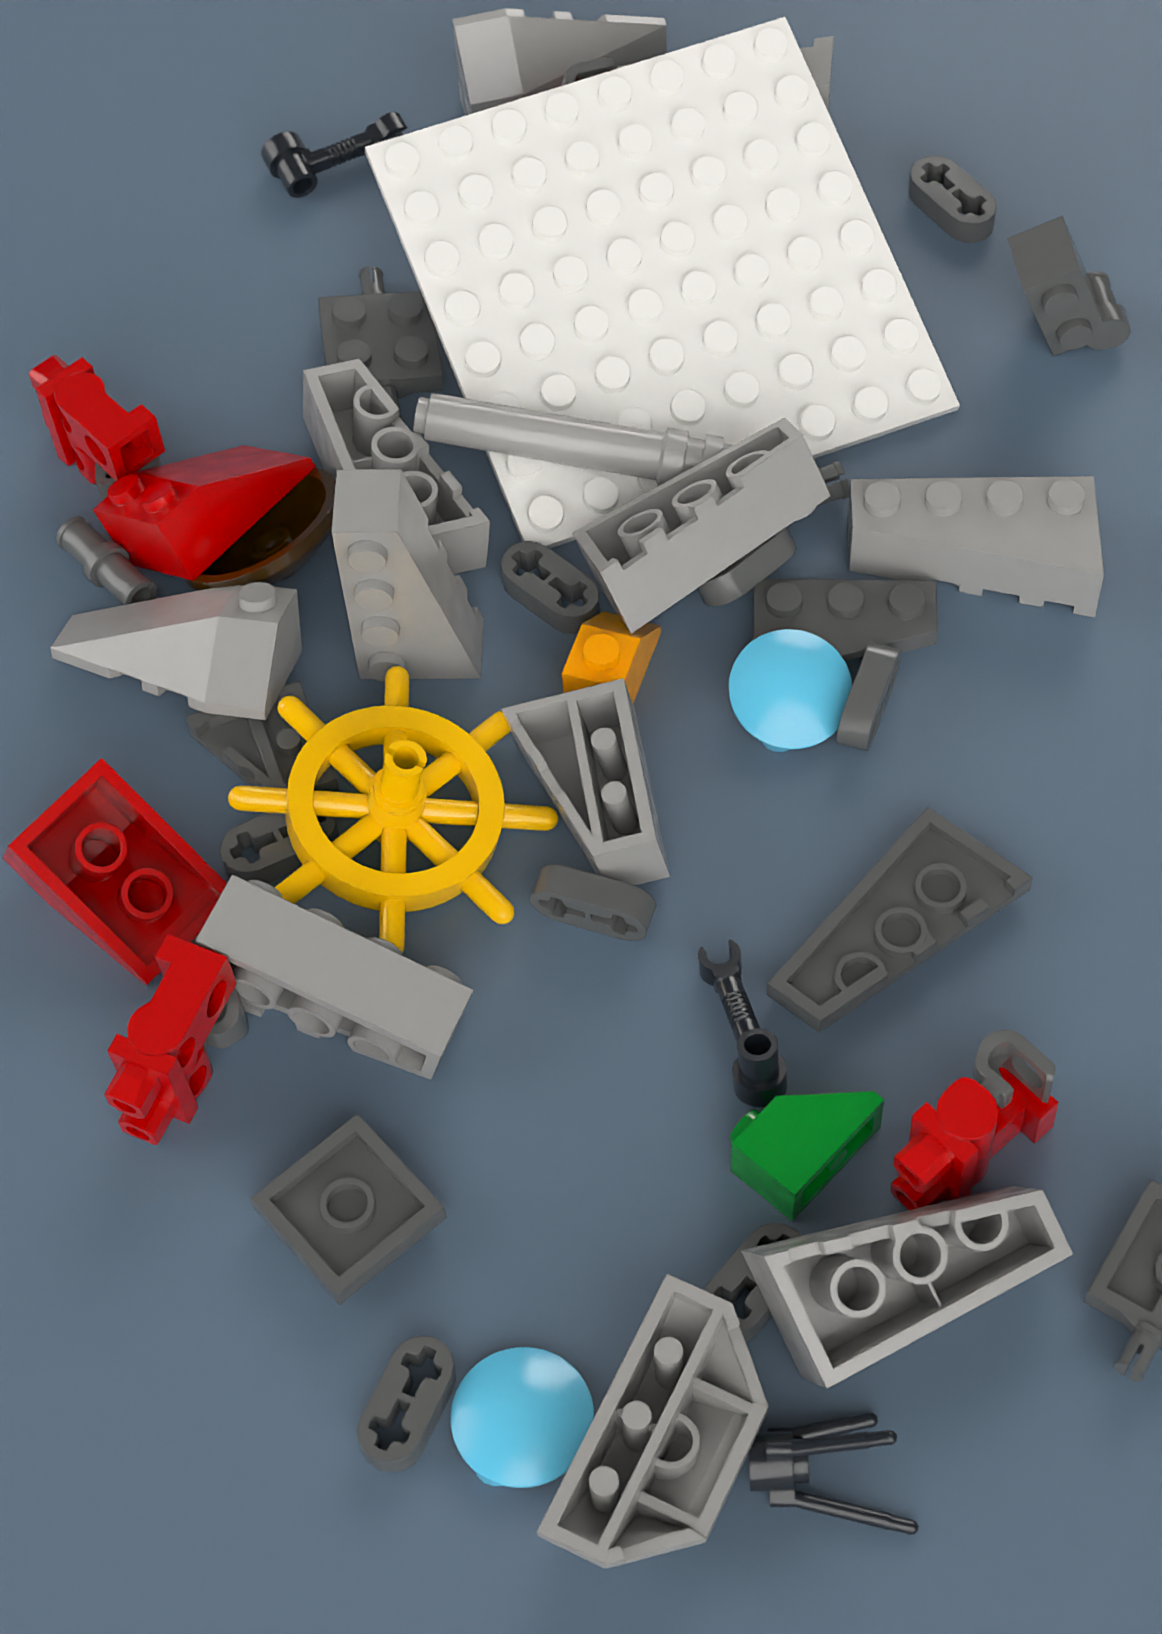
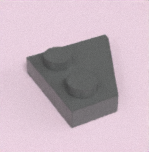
(256, 748)

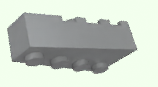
(398, 583)
(892, 1279)

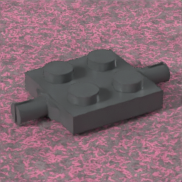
(387, 333)
(1131, 1283)

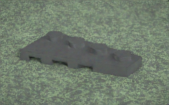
(899, 915)

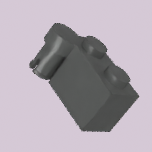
(1066, 300)

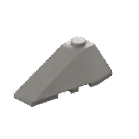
(517, 56)
(213, 645)

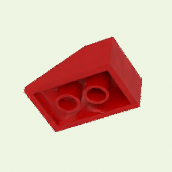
(196, 508)
(116, 870)

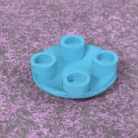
(789, 689)
(521, 1417)

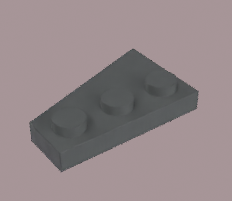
(850, 612)

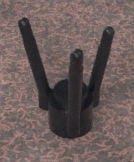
(782, 1459)

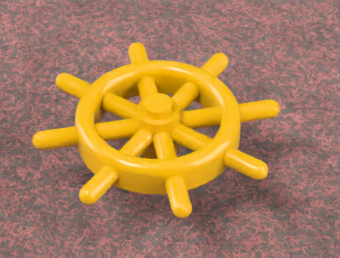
(394, 808)

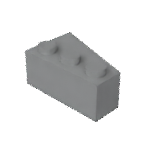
(596, 775)

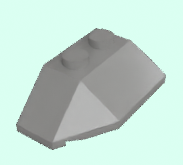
(663, 1436)

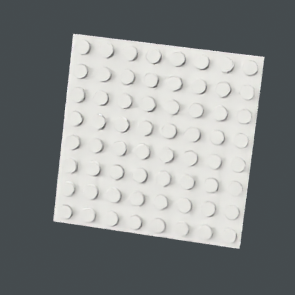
(659, 263)

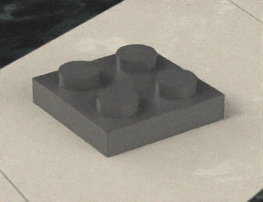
(348, 1208)

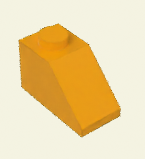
(609, 653)

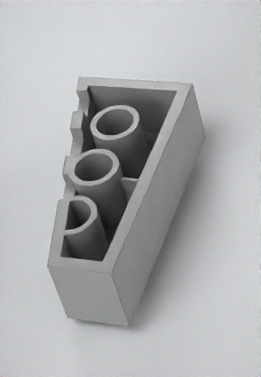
(360, 428)
(701, 522)
(982, 534)
(334, 978)

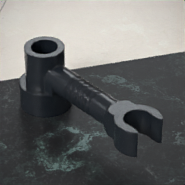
(297, 166)
(759, 1068)

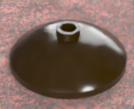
(278, 540)

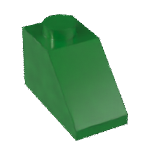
(802, 1144)

